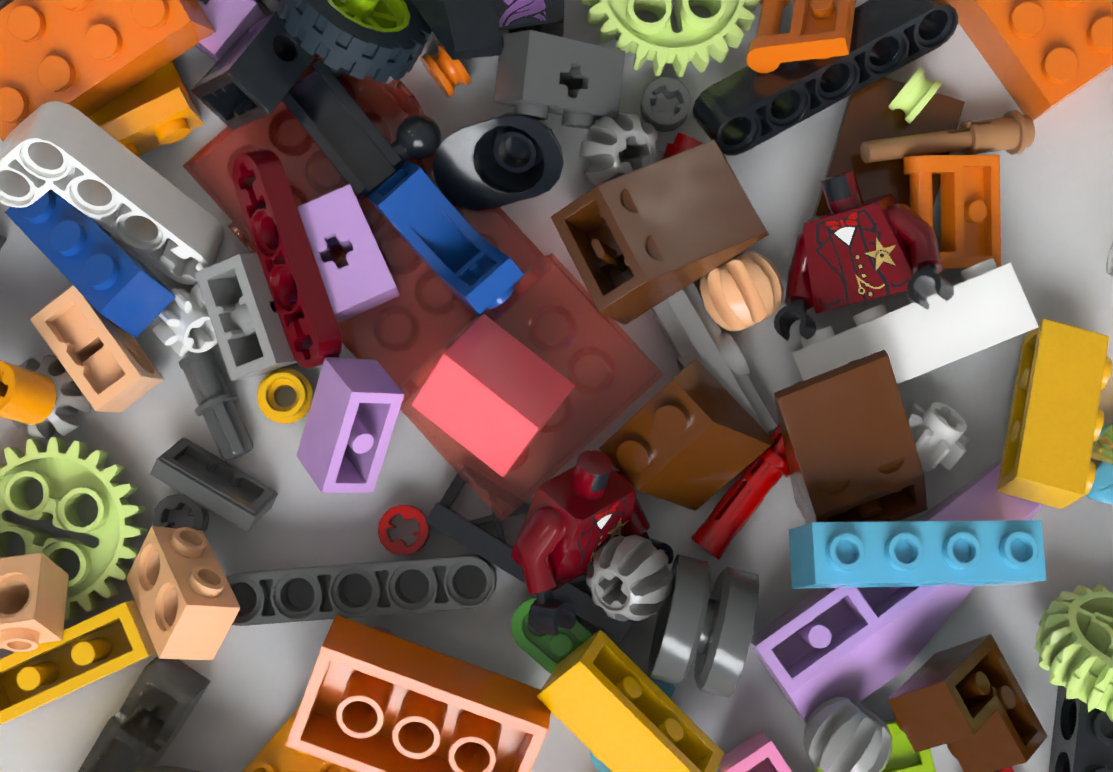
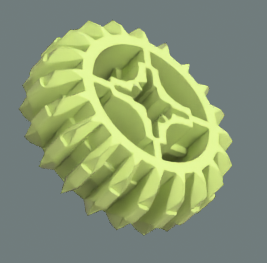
(1078, 645)

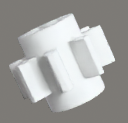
(186, 323)
(937, 435)

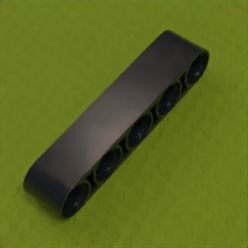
(758, 106)

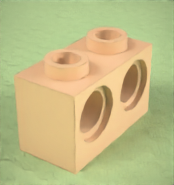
(96, 353)
(43, 589)
(182, 593)

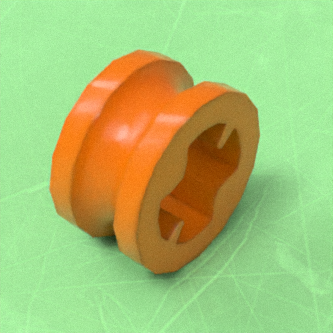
(445, 71)

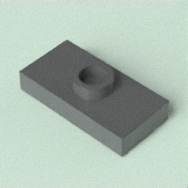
(214, 484)

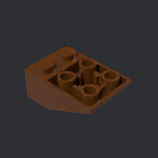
(657, 230)
(851, 445)

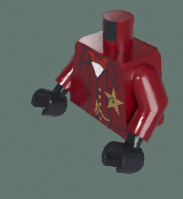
(858, 256)
(566, 527)

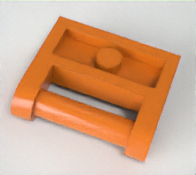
(816, 32)
(967, 204)

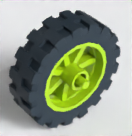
(359, 35)

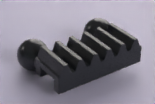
(348, 134)

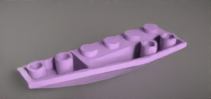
(864, 637)

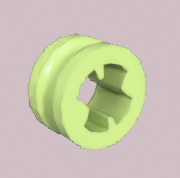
(915, 95)

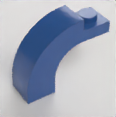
(444, 240)

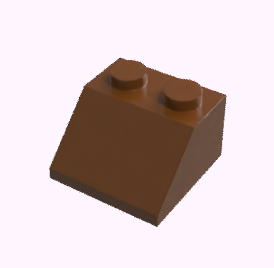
(687, 440)

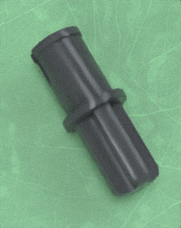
(216, 405)

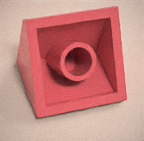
(492, 394)

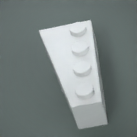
(980, 314)

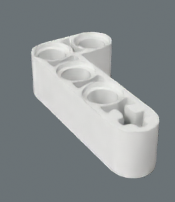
(109, 184)

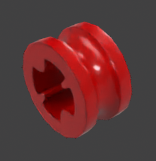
(400, 547)

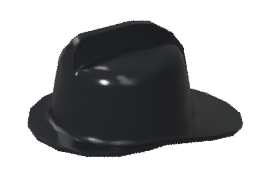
(498, 162)

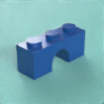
(94, 262)

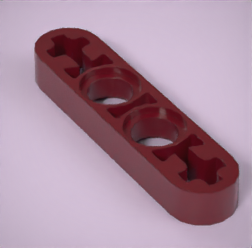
(286, 257)

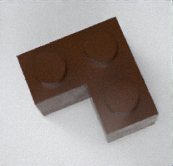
(971, 705)

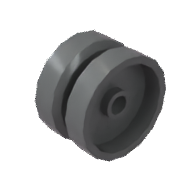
(713, 626)

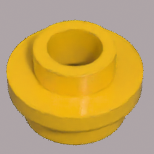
(270, 387)

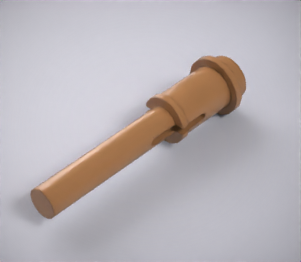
(1009, 133)

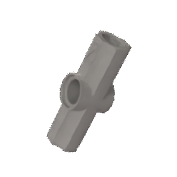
(699, 337)

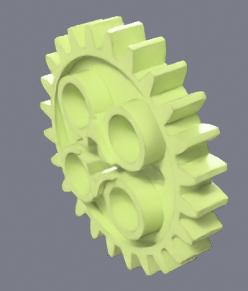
(660, 43)
(65, 481)

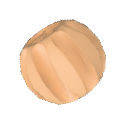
(742, 291)

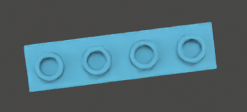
(916, 554)

